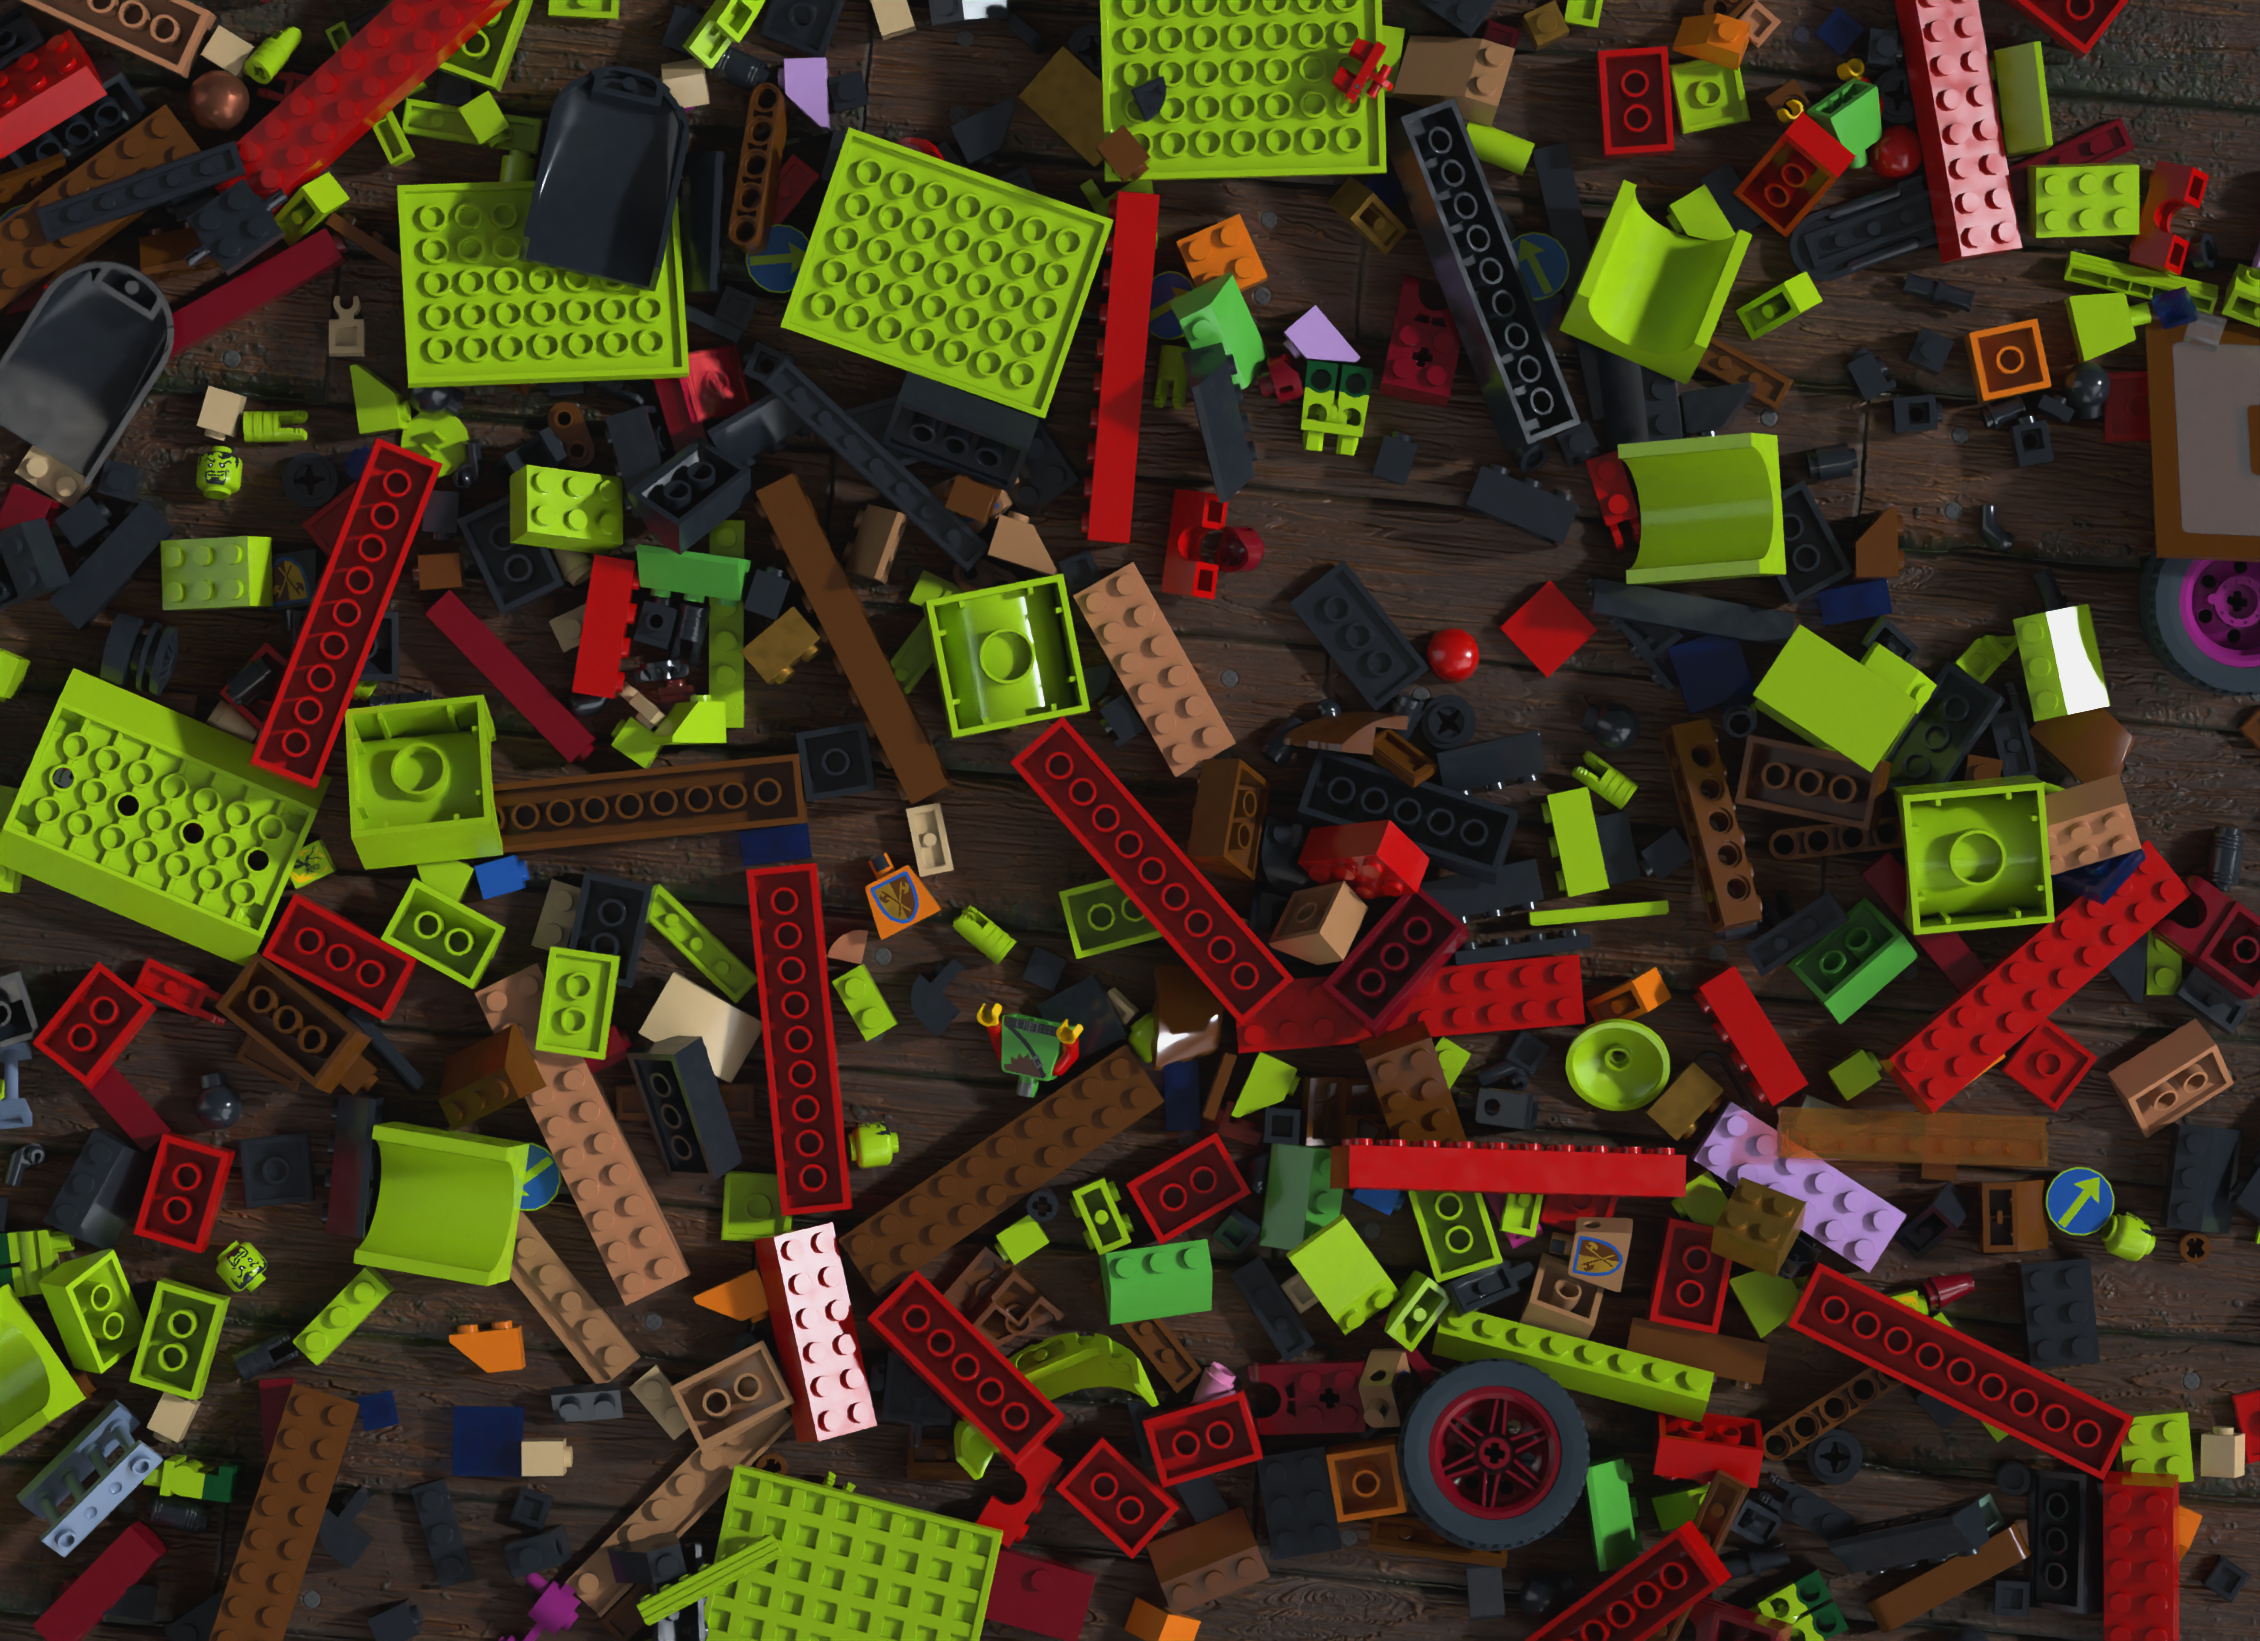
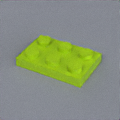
(577, 1002)

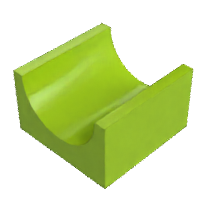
(1652, 290)
(1707, 508)
(1005, 656)
(1834, 700)
(422, 782)
(1975, 854)
(445, 1203)
(32, 1377)

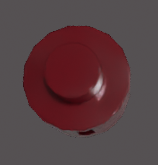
(1281, 379)
(1239, 549)

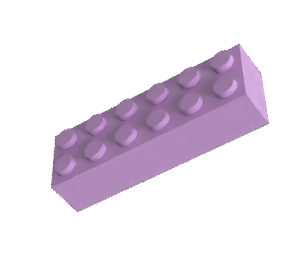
(1836, 1208)

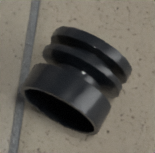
(146, 656)

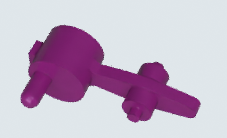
(552, 1610)

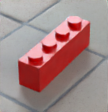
(605, 627)

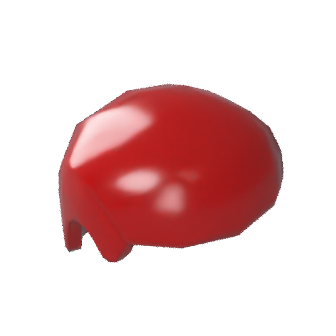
(1896, 153)
(1453, 655)

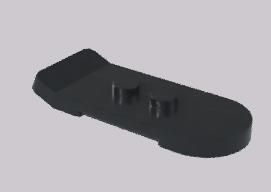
(1864, 231)

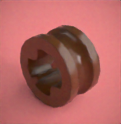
(2182, 1247)
(762, 1462)

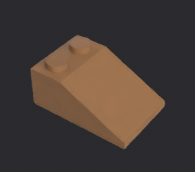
(1458, 69)
(875, 543)
(732, 1396)

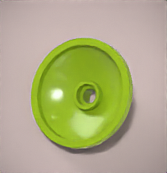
(1613, 1079)

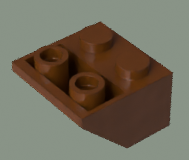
(1875, 550)
(2012, 1215)

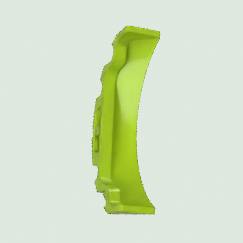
(1057, 1368)

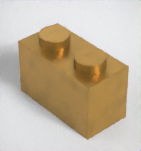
(1685, 1102)

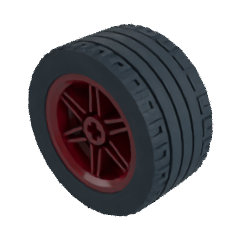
(1549, 1431)

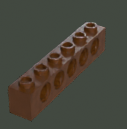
(1704, 842)

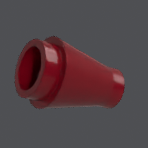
(1945, 1289)

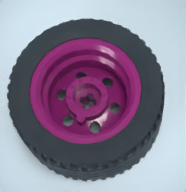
(2195, 650)

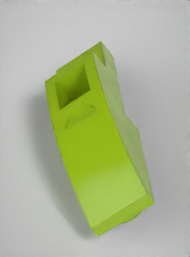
(722, 24)

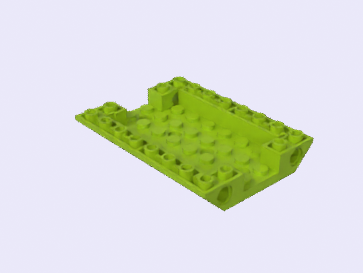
(142, 861)

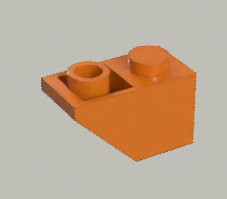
(491, 1348)

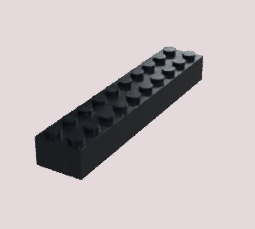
(1480, 275)

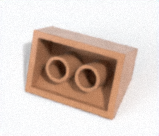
(2171, 1078)

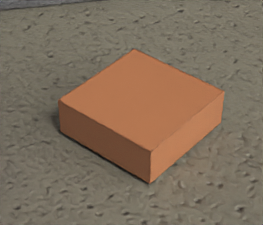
(1761, 23)

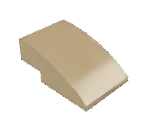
(695, 1011)

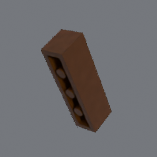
(1721, 1353)

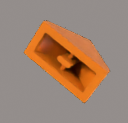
(1157, 1623)

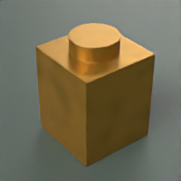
(1545, 25)

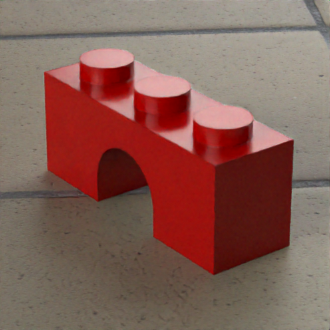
(2170, 189)
(1191, 519)
(1038, 1470)

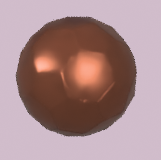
(218, 101)

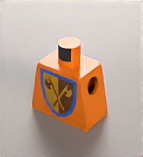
(897, 897)

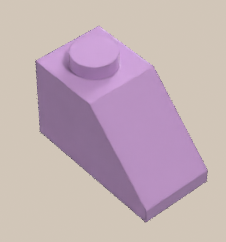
(807, 87)
(1318, 340)

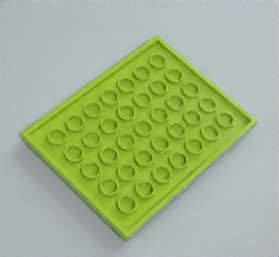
(1243, 86)
(946, 273)
(501, 320)

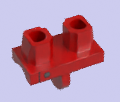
(1352, 84)

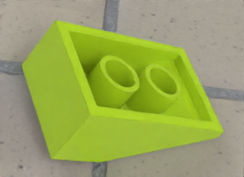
(1343, 1274)

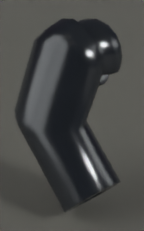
(586, 704)

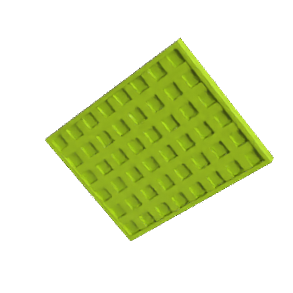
(849, 1567)

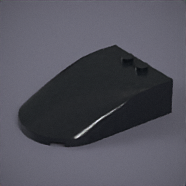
(608, 178)
(85, 362)

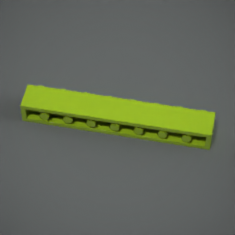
(1578, 1363)

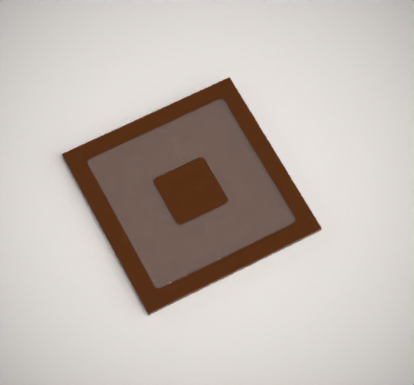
(2205, 443)

